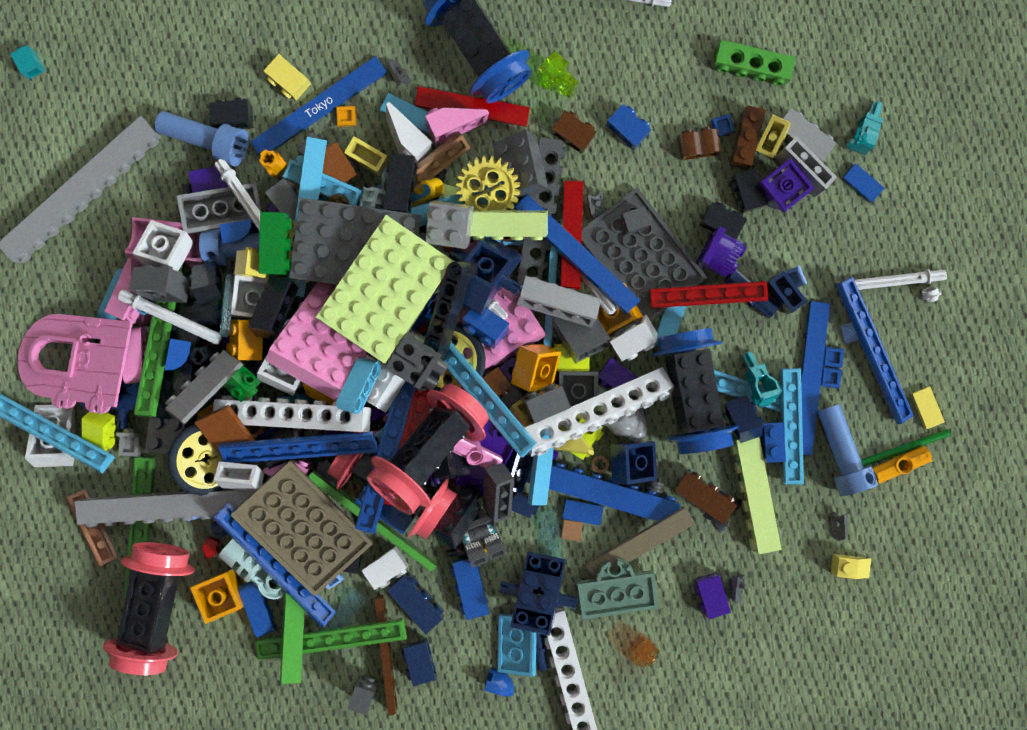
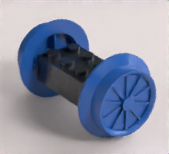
(495, 65)
(695, 392)

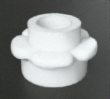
(930, 294)

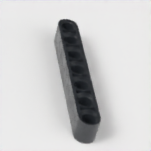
(441, 315)

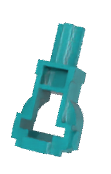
(867, 130)
(759, 373)

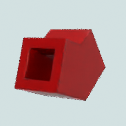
(211, 547)

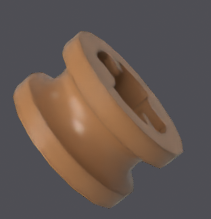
(603, 459)

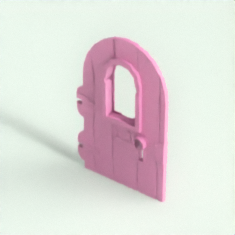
(93, 369)

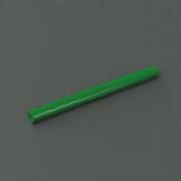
(905, 447)

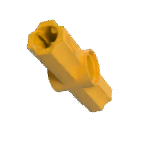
(273, 163)
(911, 461)

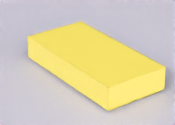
(927, 408)

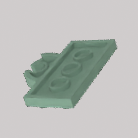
(617, 591)

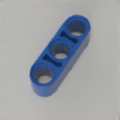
(257, 609)

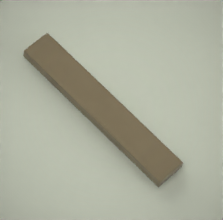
(644, 540)

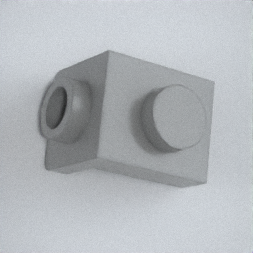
(129, 443)

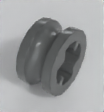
(655, 486)

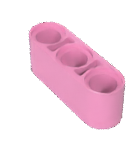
(135, 356)

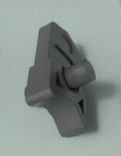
(399, 73)
(595, 204)
(839, 526)
(738, 586)

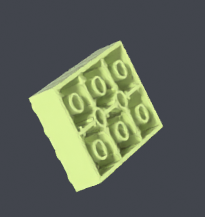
(385, 289)

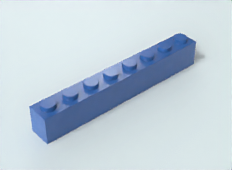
(610, 494)

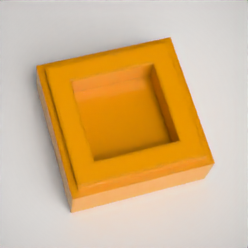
(346, 116)

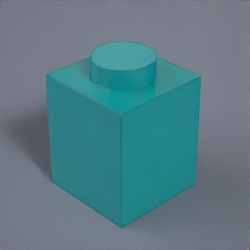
(27, 62)

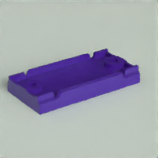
(496, 444)

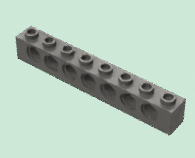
(547, 148)

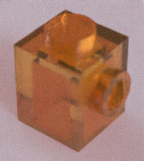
(643, 652)

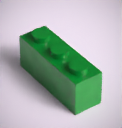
(274, 243)

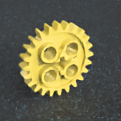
(480, 172)

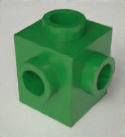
(242, 384)

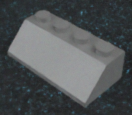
(213, 207)
(203, 387)

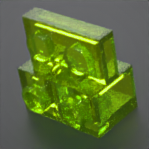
(554, 73)

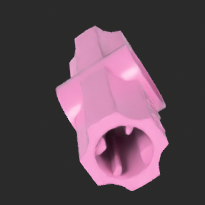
(476, 454)

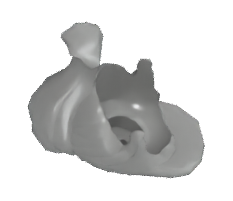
(632, 426)

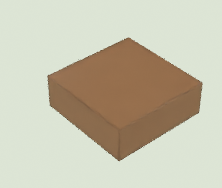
(571, 530)

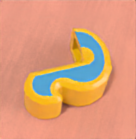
(429, 190)

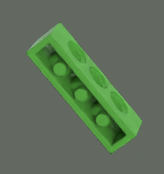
(782, 63)

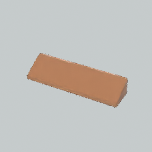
(95, 539)

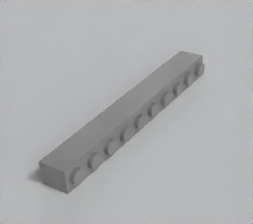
(79, 190)
(155, 506)

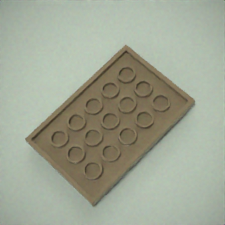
(301, 528)

